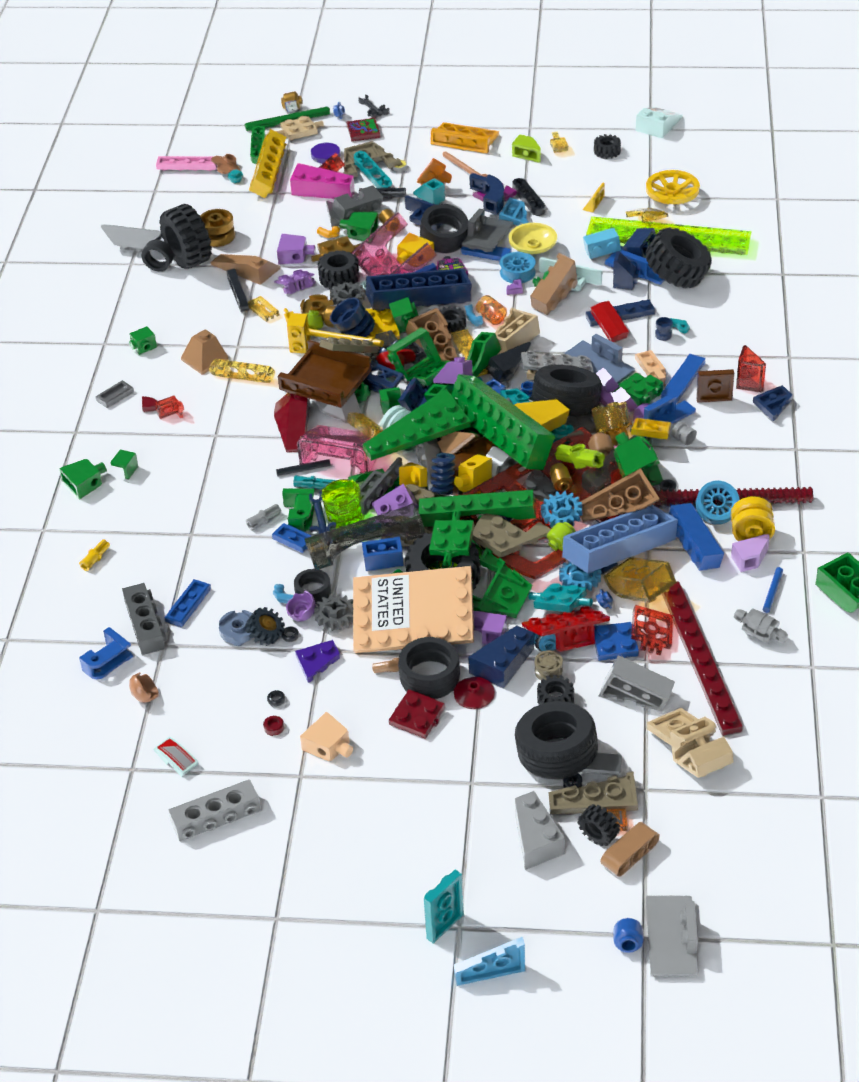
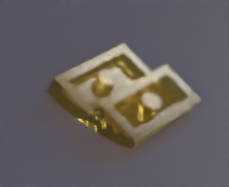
(647, 214)

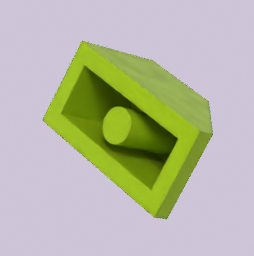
(526, 148)

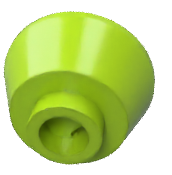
(315, 320)

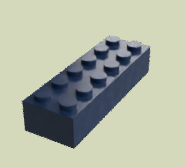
(422, 288)

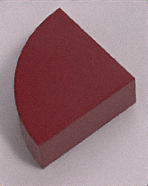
(148, 404)

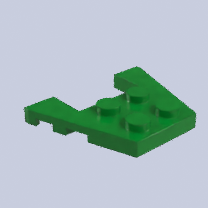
(506, 591)

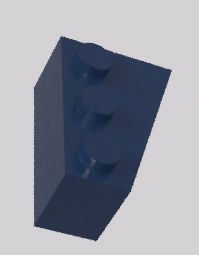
(502, 656)

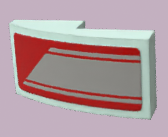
(176, 755)

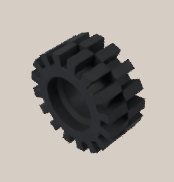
(607, 146)
(455, 318)
(555, 685)
(598, 825)

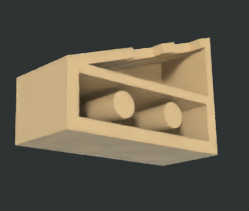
(517, 329)

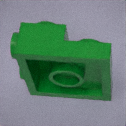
(642, 388)

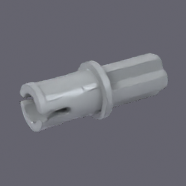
(263, 516)

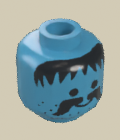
(545, 643)

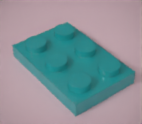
(443, 906)

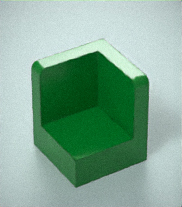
(389, 398)
(127, 461)

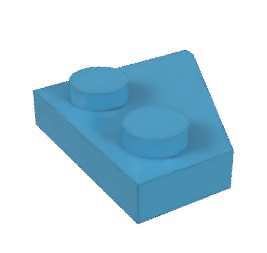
(514, 211)

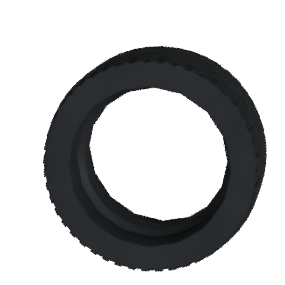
(448, 215)
(426, 650)

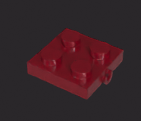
(417, 714)

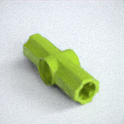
(580, 456)

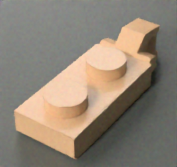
(651, 365)

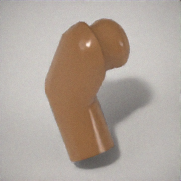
(386, 666)

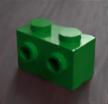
(402, 312)

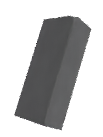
(333, 218)
(605, 764)

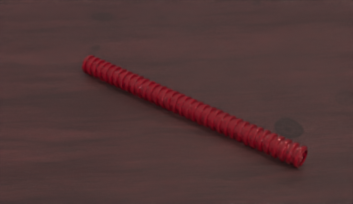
(771, 495)

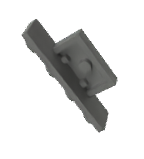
(377, 485)

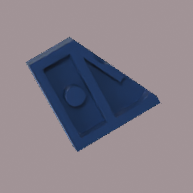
(773, 401)

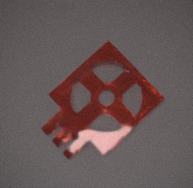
(650, 638)

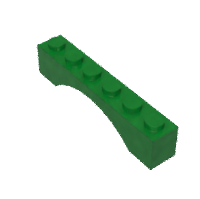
(482, 348)
(510, 504)

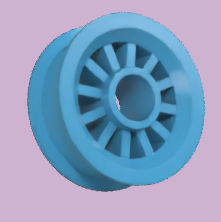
(517, 266)
(710, 487)

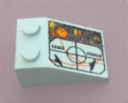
(656, 121)

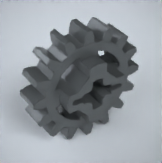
(346, 291)
(334, 612)

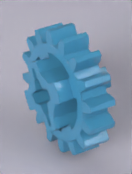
(561, 509)
(572, 575)

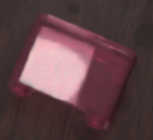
(334, 443)

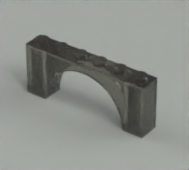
(328, 545)

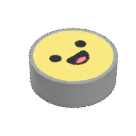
(400, 168)

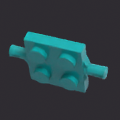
(560, 598)

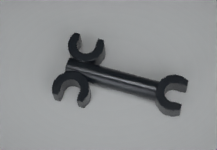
(374, 111)

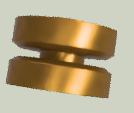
(219, 226)

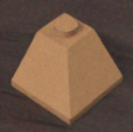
(202, 350)
(456, 441)

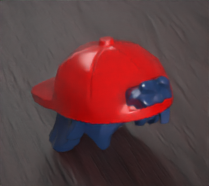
(405, 355)

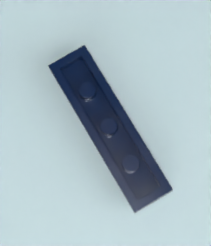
(627, 311)

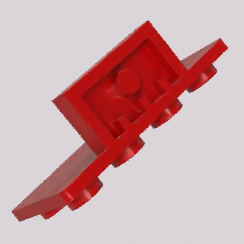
(571, 629)

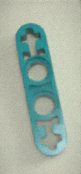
(376, 170)

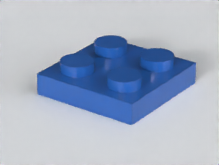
(614, 641)

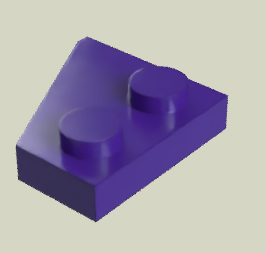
(317, 658)

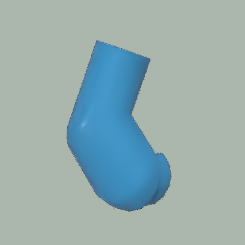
(476, 321)
(280, 594)

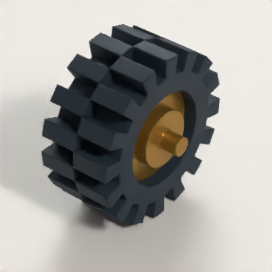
(265, 626)

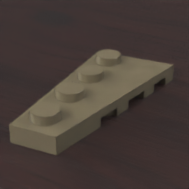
(609, 794)

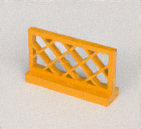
(463, 137)

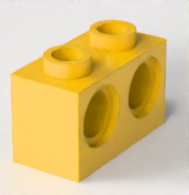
(298, 333)

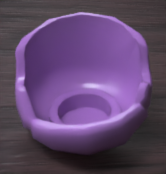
(301, 606)

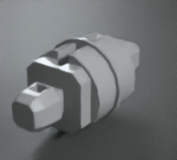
(760, 625)

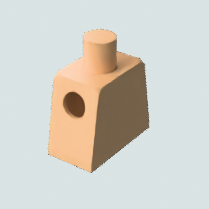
(326, 738)

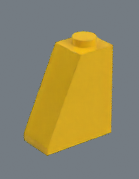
(547, 413)

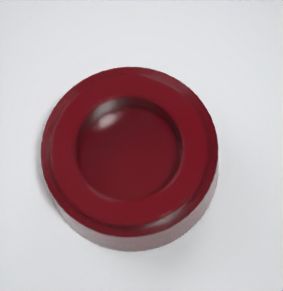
(273, 725)

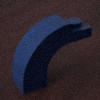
(493, 188)

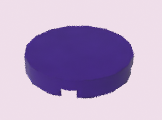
(324, 151)

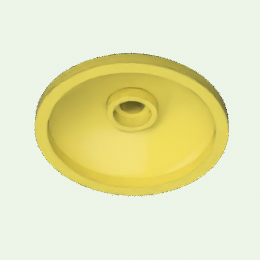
(533, 238)

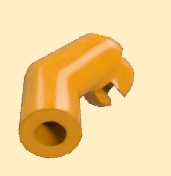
(328, 233)

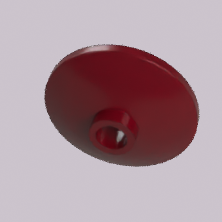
(474, 692)

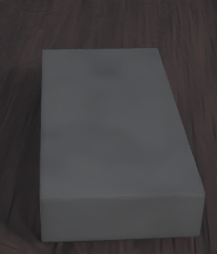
(114, 394)

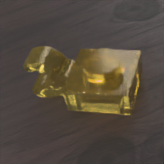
(558, 144)

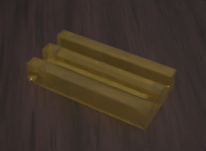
(260, 310)

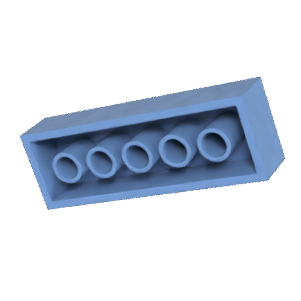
(619, 538)

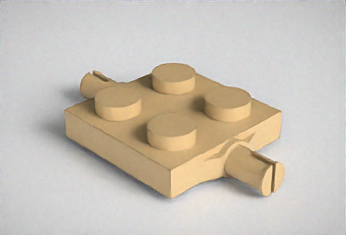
(299, 128)

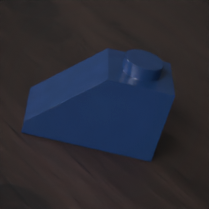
(623, 273)

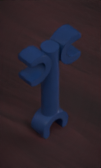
(320, 516)

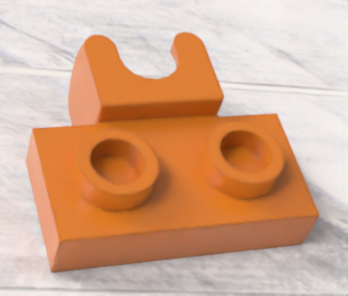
(436, 170)

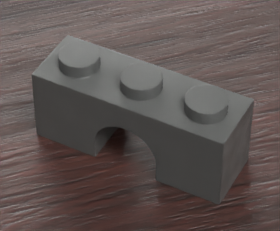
(368, 201)

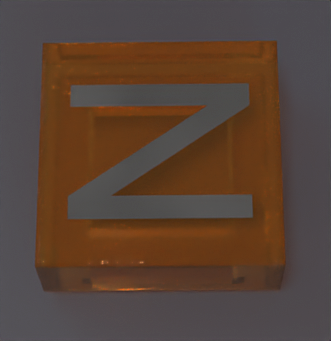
(620, 815)

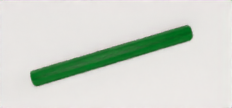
(274, 121)

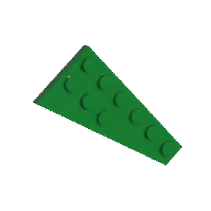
(427, 422)

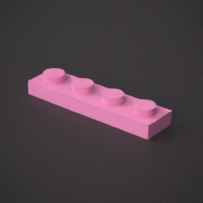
(185, 163)

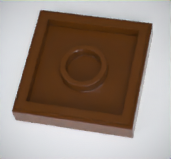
(715, 385)

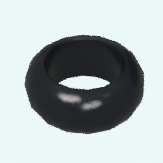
(289, 629)
(274, 693)

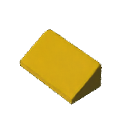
(595, 199)

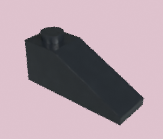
(504, 365)

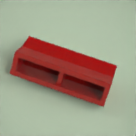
(609, 321)

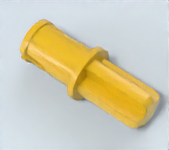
(94, 555)

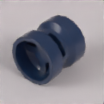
(664, 328)

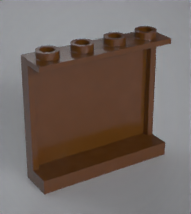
(326, 375)

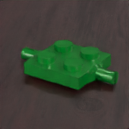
(451, 538)

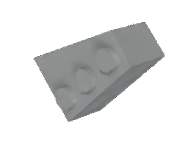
(637, 684)
(537, 831)

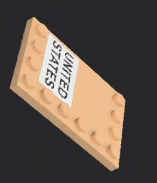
(411, 606)

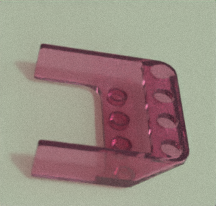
(376, 258)

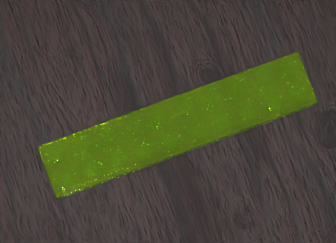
(715, 239)

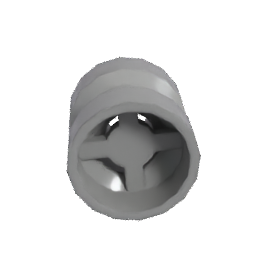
(684, 433)

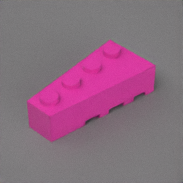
(320, 182)

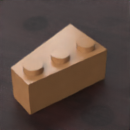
(556, 286)

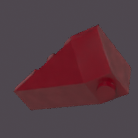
(292, 419)

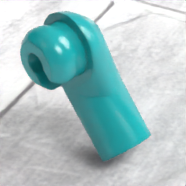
(681, 325)

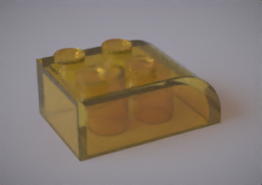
(640, 579)

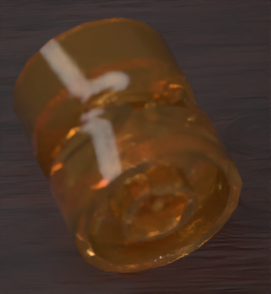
(491, 309)

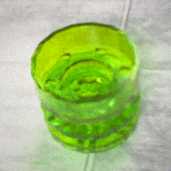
(342, 502)

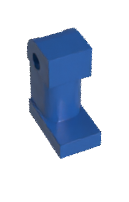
(108, 657)

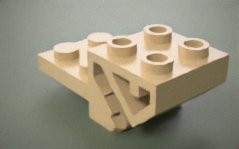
(692, 742)

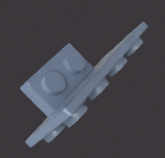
(604, 355)

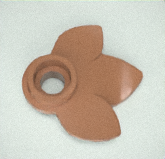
(226, 163)

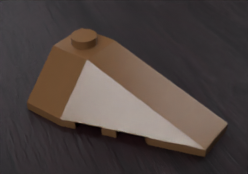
(247, 266)
(437, 328)
(621, 497)

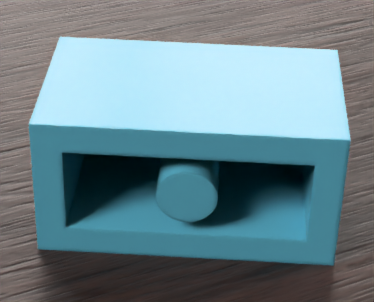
(601, 243)

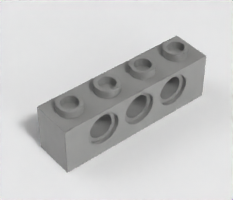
(214, 810)

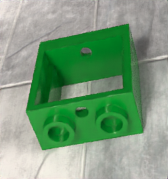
(428, 345)

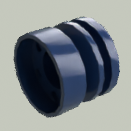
(352, 318)

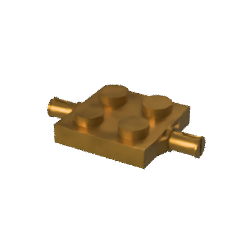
(340, 244)

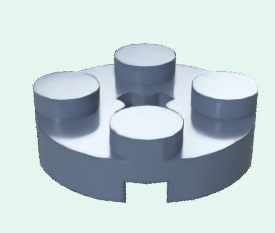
(227, 628)

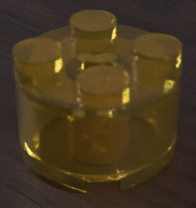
(611, 417)

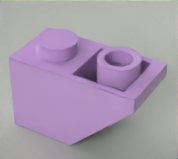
(750, 552)

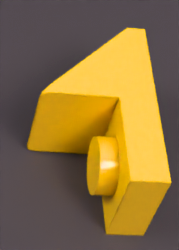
(413, 474)

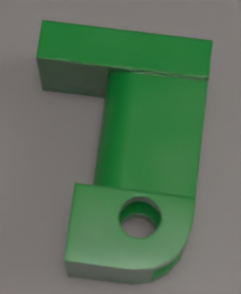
(303, 509)

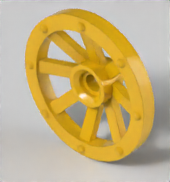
(672, 192)

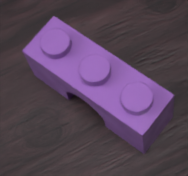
(608, 387)
(489, 625)

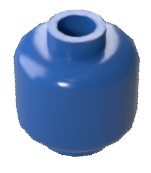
(628, 935)

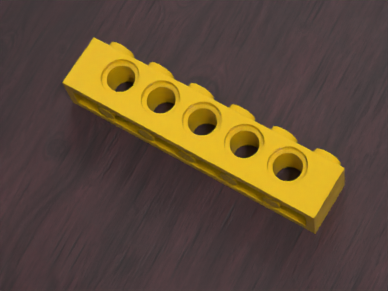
(268, 164)

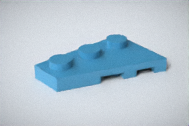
(492, 964)

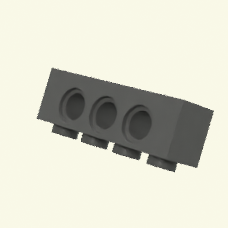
(143, 618)

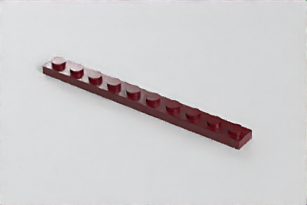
(702, 661)

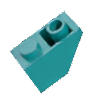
(431, 191)

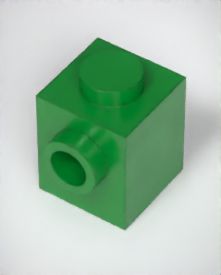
(142, 340)

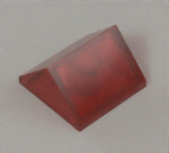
(750, 371)

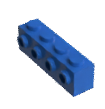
(696, 537)

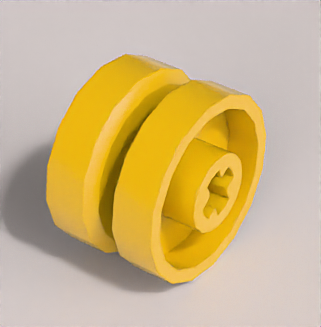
(752, 518)

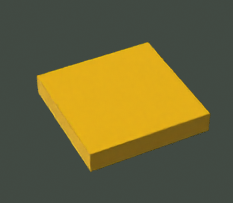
(651, 428)

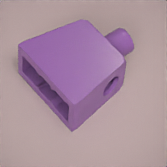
(293, 249)

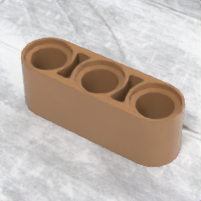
(630, 849)

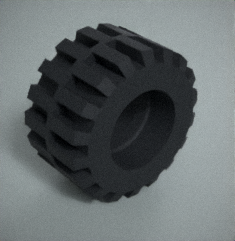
(338, 268)

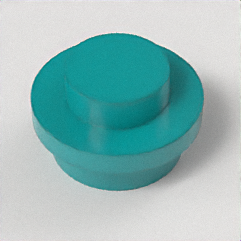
(235, 176)

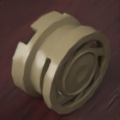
(548, 664)

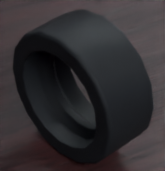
(151, 262)
(311, 576)

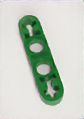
(256, 142)

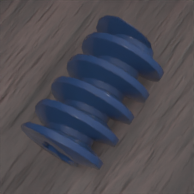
(443, 474)

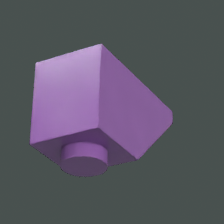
(452, 369)

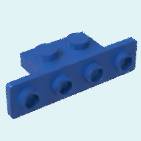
(668, 410)

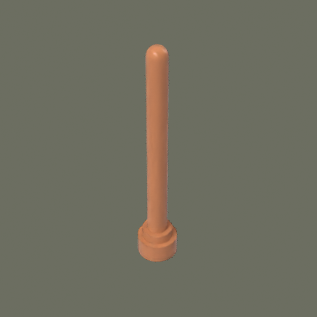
(468, 169)

